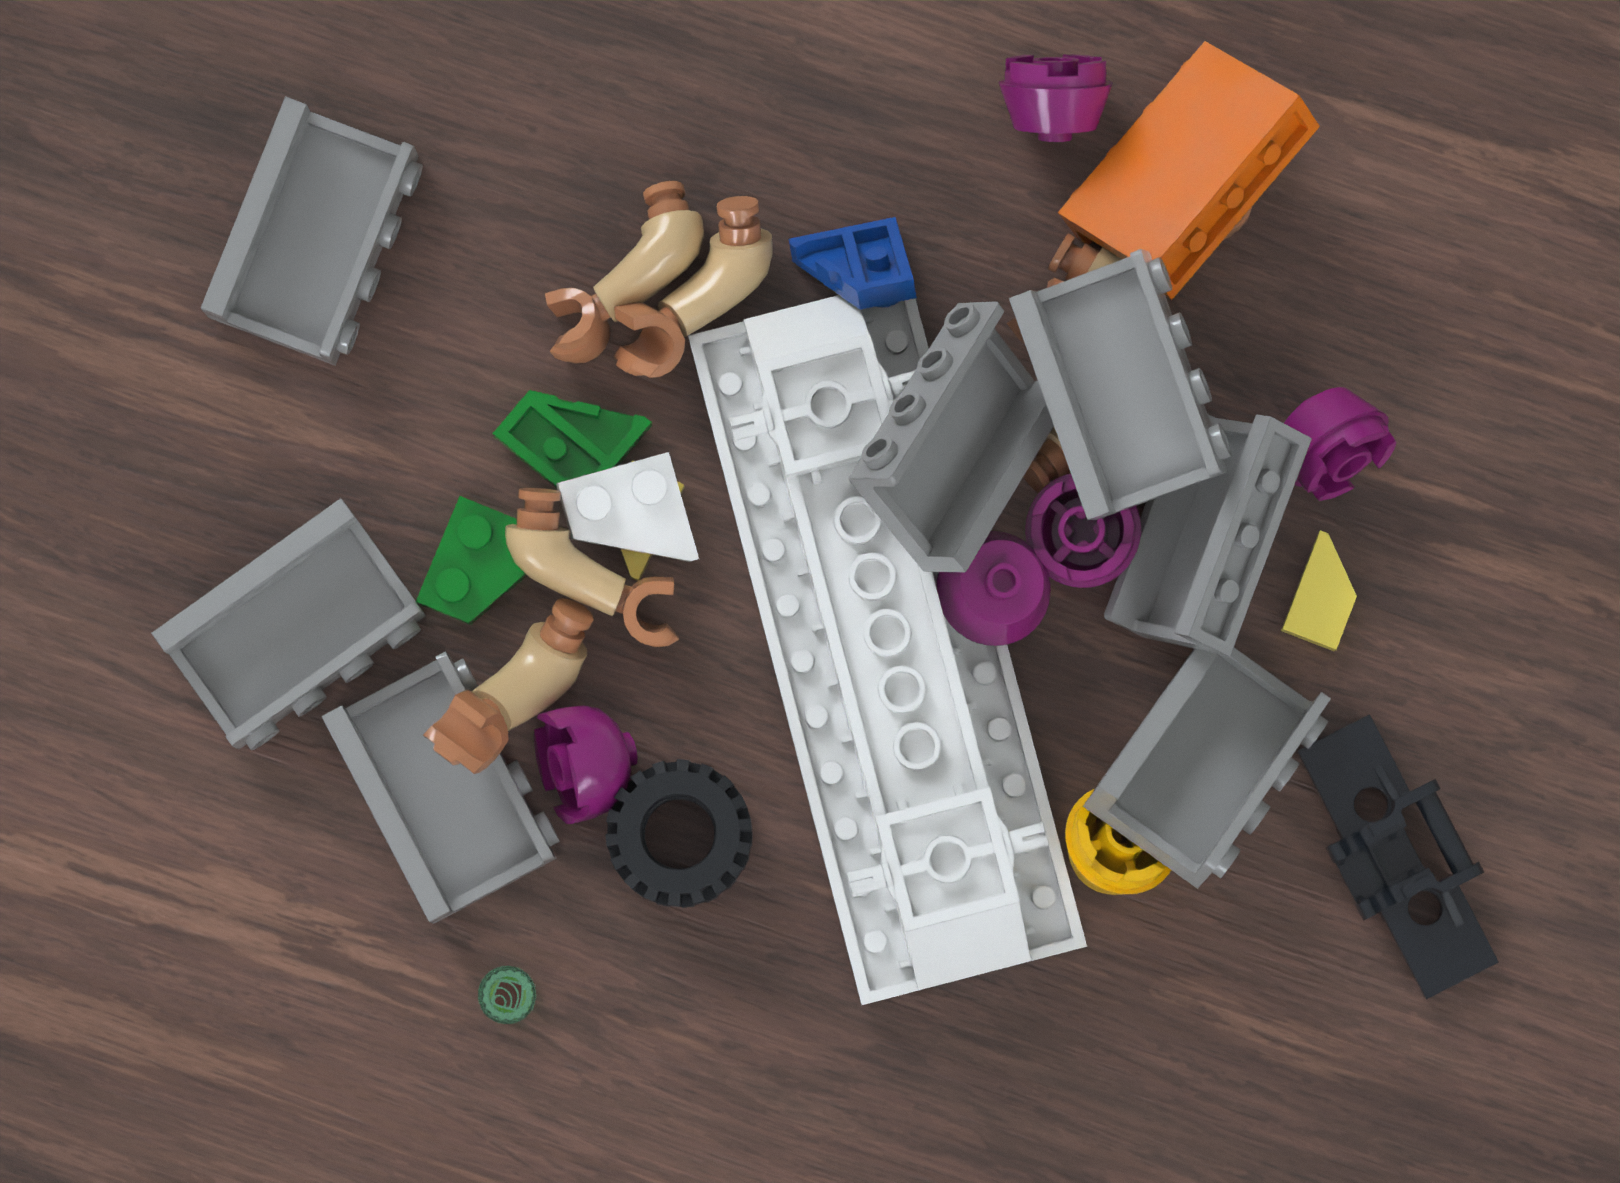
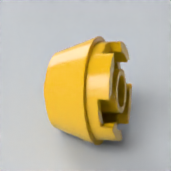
(1107, 858)

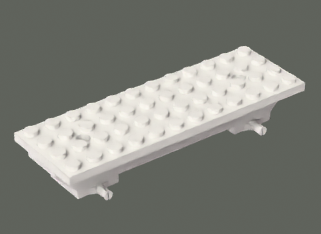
(895, 717)

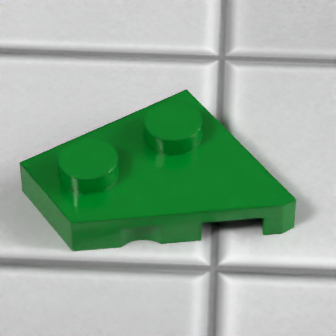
(568, 437)
(470, 564)

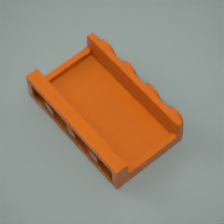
(1191, 164)

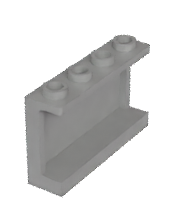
(311, 233)
(1121, 385)
(954, 442)
(1210, 542)
(291, 626)
(1206, 762)
(446, 826)

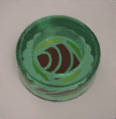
(507, 995)

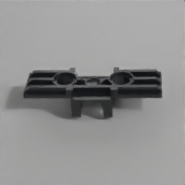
(1383, 865)

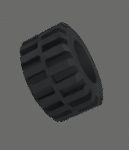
(679, 782)

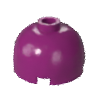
(584, 759)

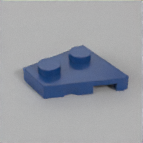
(859, 262)

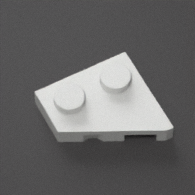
(630, 509)

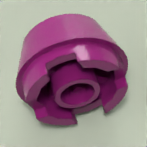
(1055, 94)
(1344, 440)
(1079, 549)
(999, 594)

